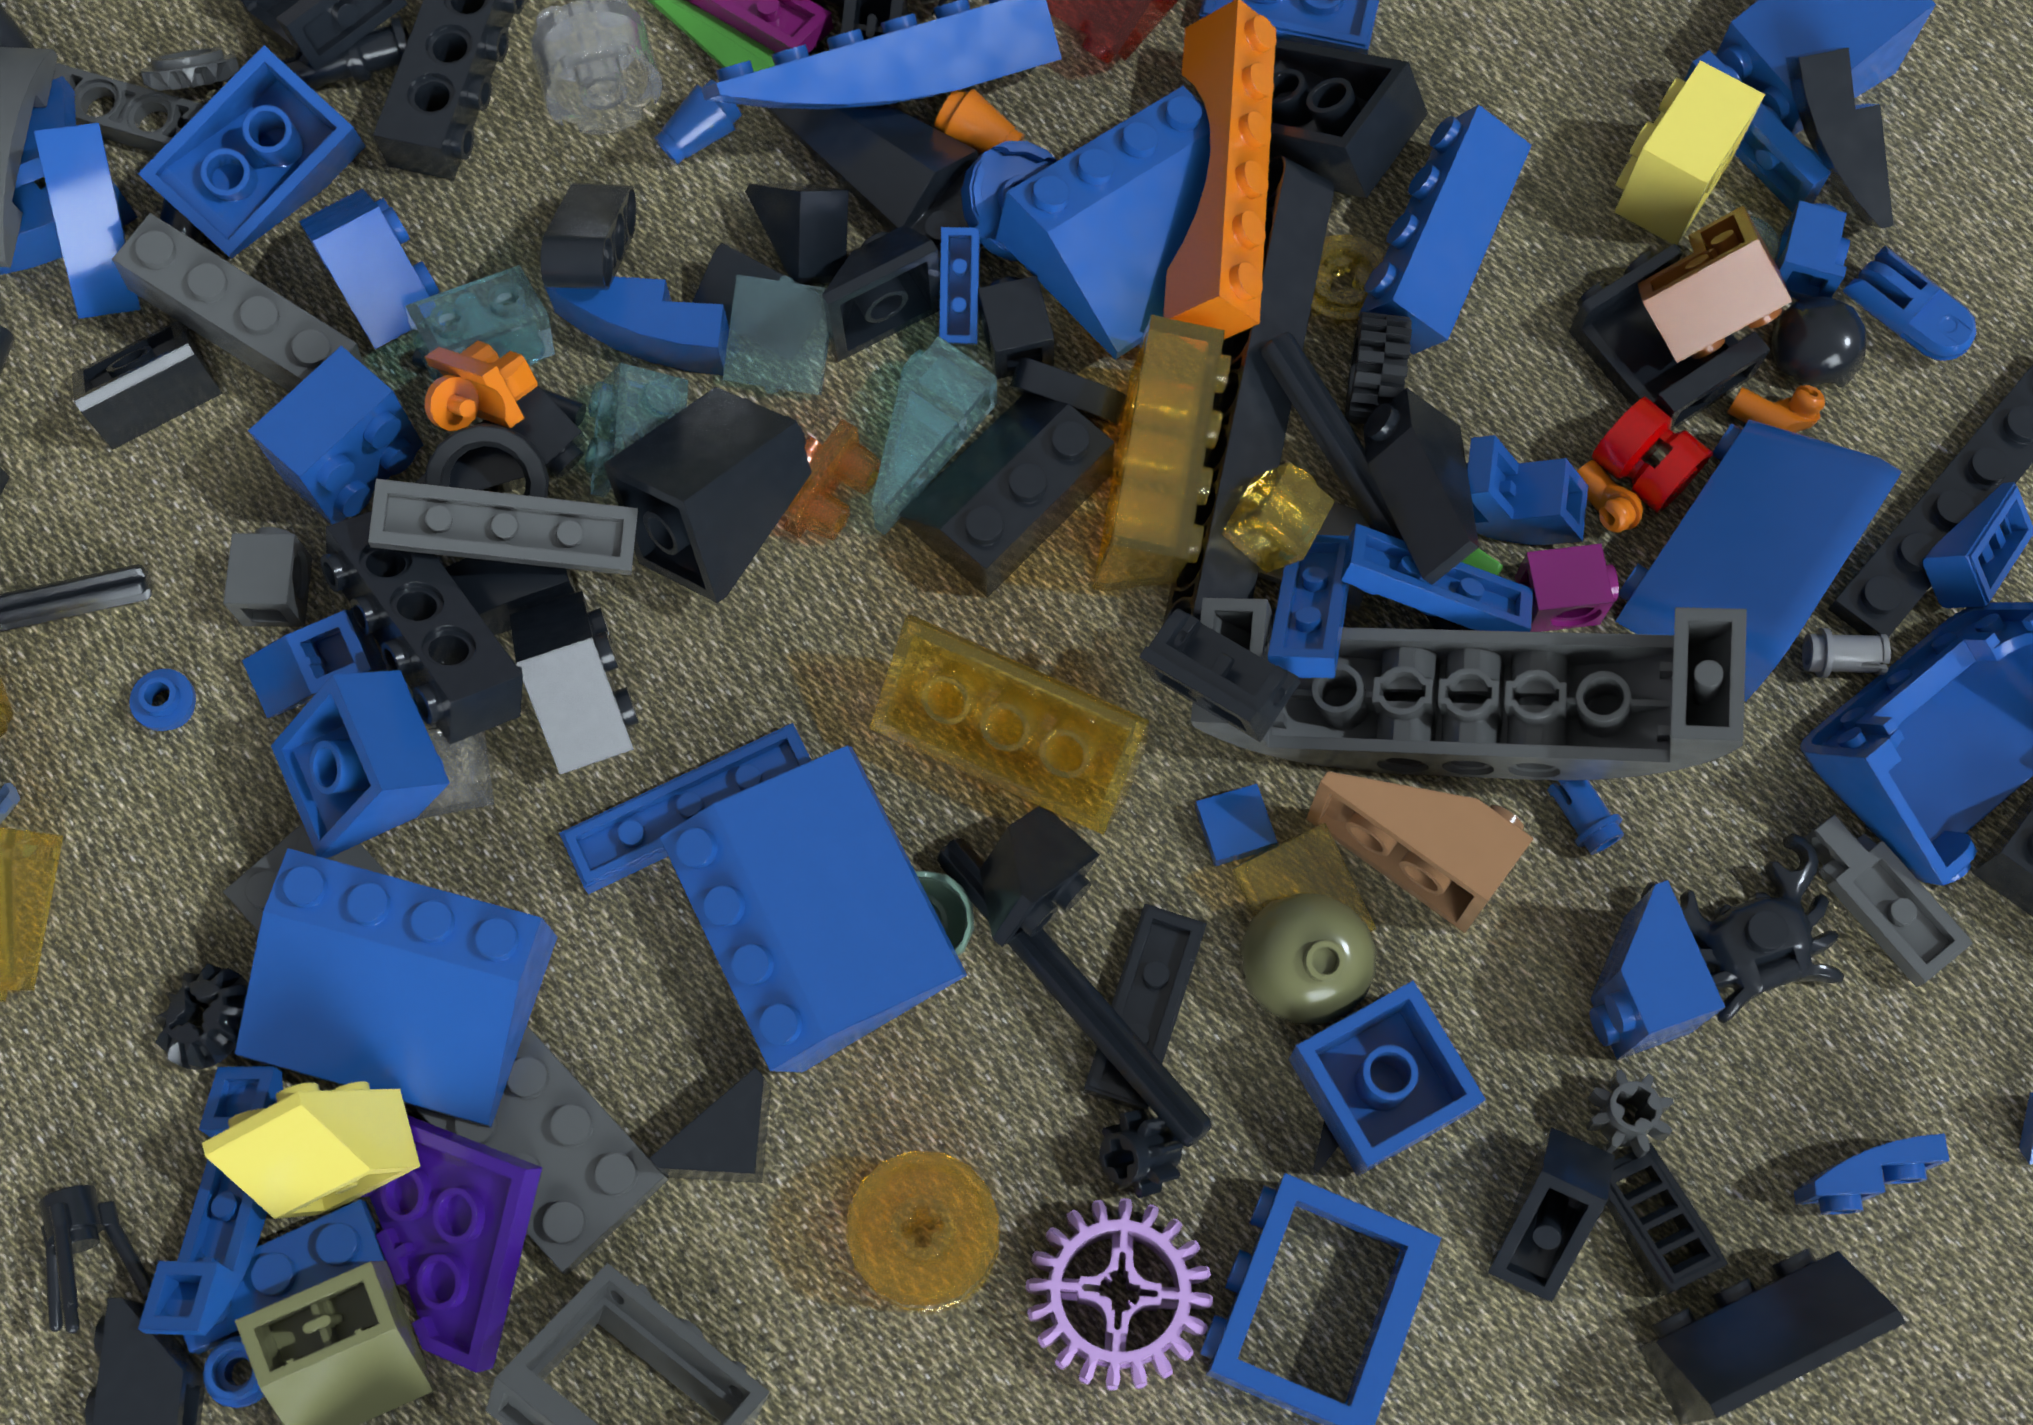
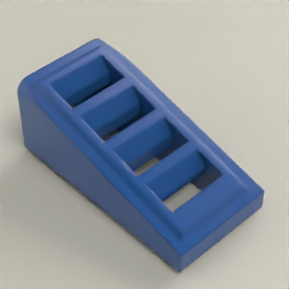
(1975, 554)

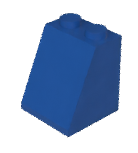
(1770, 30)

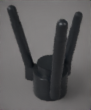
(71, 1226)

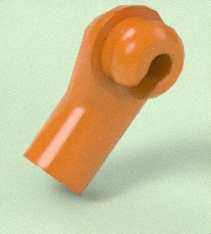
(1790, 414)
(1617, 506)

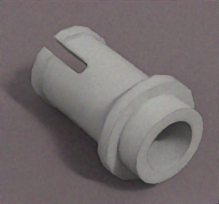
(1845, 653)

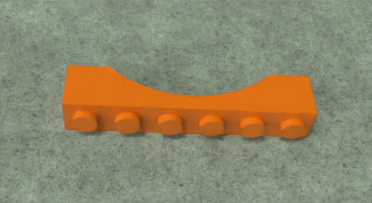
(1220, 262)

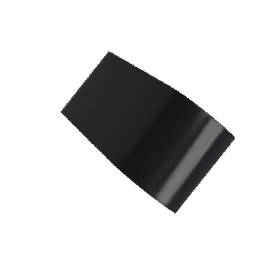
(588, 236)

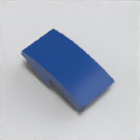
(1860, 1177)

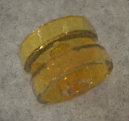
(915, 1192)

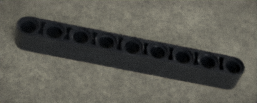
(1253, 401)

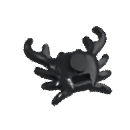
(1766, 937)

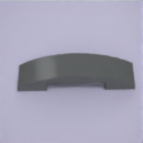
(24, 84)

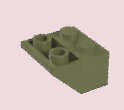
(337, 1350)

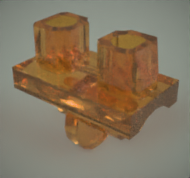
(834, 462)

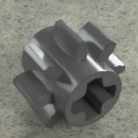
(1647, 1116)

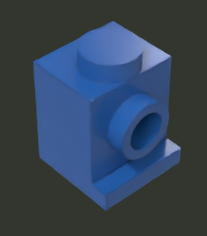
(1813, 250)

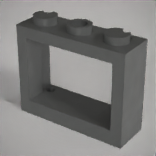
(645, 1327)

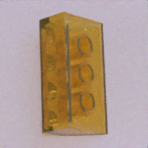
(1161, 456)
(1010, 725)

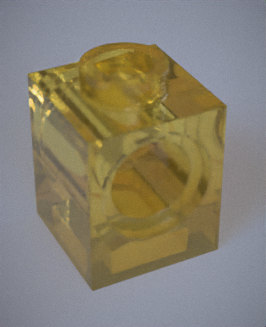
(1278, 517)

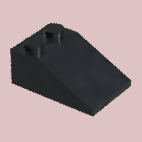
(1342, 113)

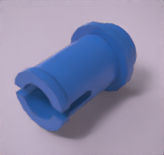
(1587, 814)

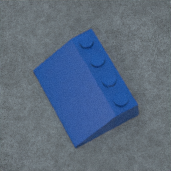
(1113, 218)
(812, 909)
(392, 986)

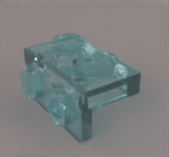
(625, 409)

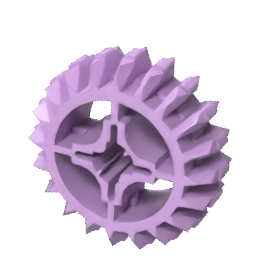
(1123, 1233)

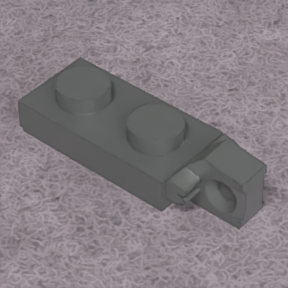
(1887, 901)

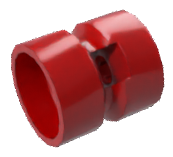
(1636, 439)

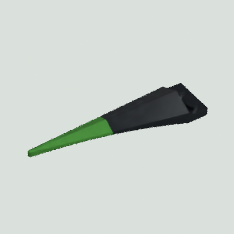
(878, 153)

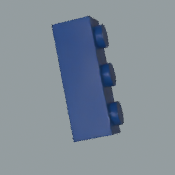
(959, 285)

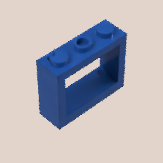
(1387, 1333)

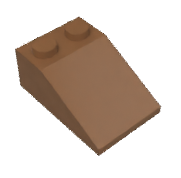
(1426, 841)

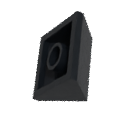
(144, 385)

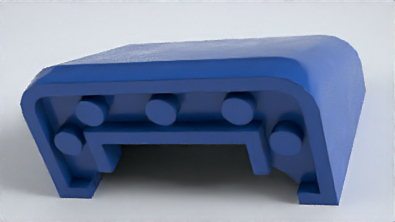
(1762, 539)
(1936, 739)

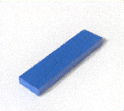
(630, 833)

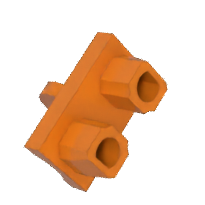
(477, 386)

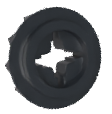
(197, 1047)

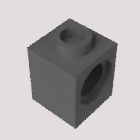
(268, 578)

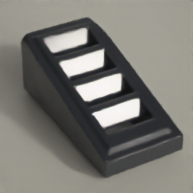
(1692, 1230)

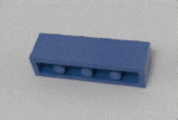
(1447, 225)

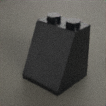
(710, 488)

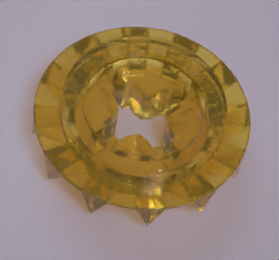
(1340, 256)

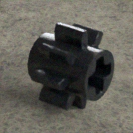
(1140, 1153)

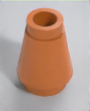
(974, 121)

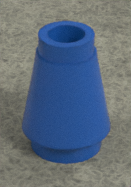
(696, 125)

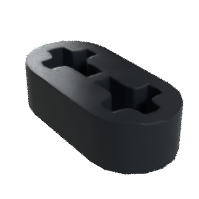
(1085, 395)

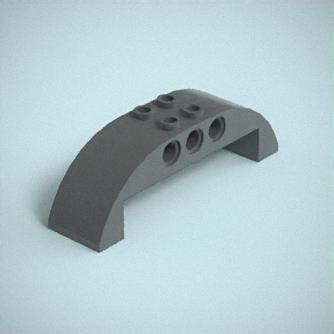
(1505, 699)

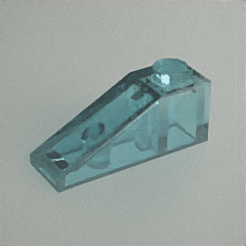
(934, 413)

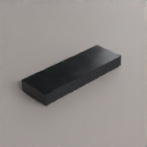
(1149, 994)

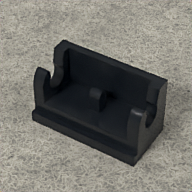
(1218, 674)

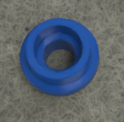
(174, 711)
(218, 1375)

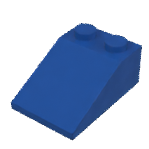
(253, 154)

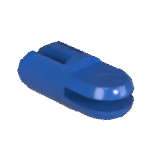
(1913, 307)

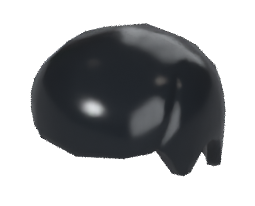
(1819, 341)

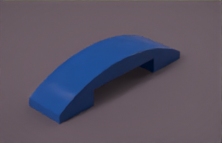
(223, 1225)

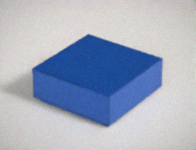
(1235, 824)

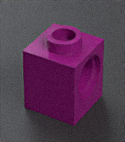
(1568, 586)

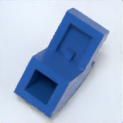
(1525, 500)

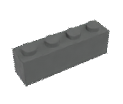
(226, 304)

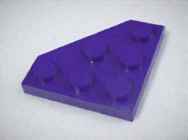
(457, 1240)

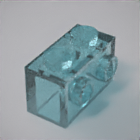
(478, 314)

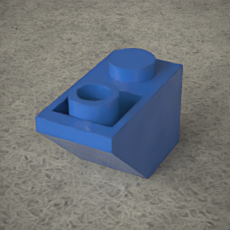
(302, 661)

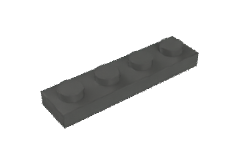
(503, 527)

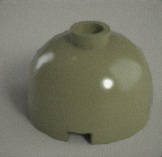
(1308, 958)

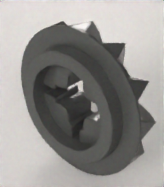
(189, 69)

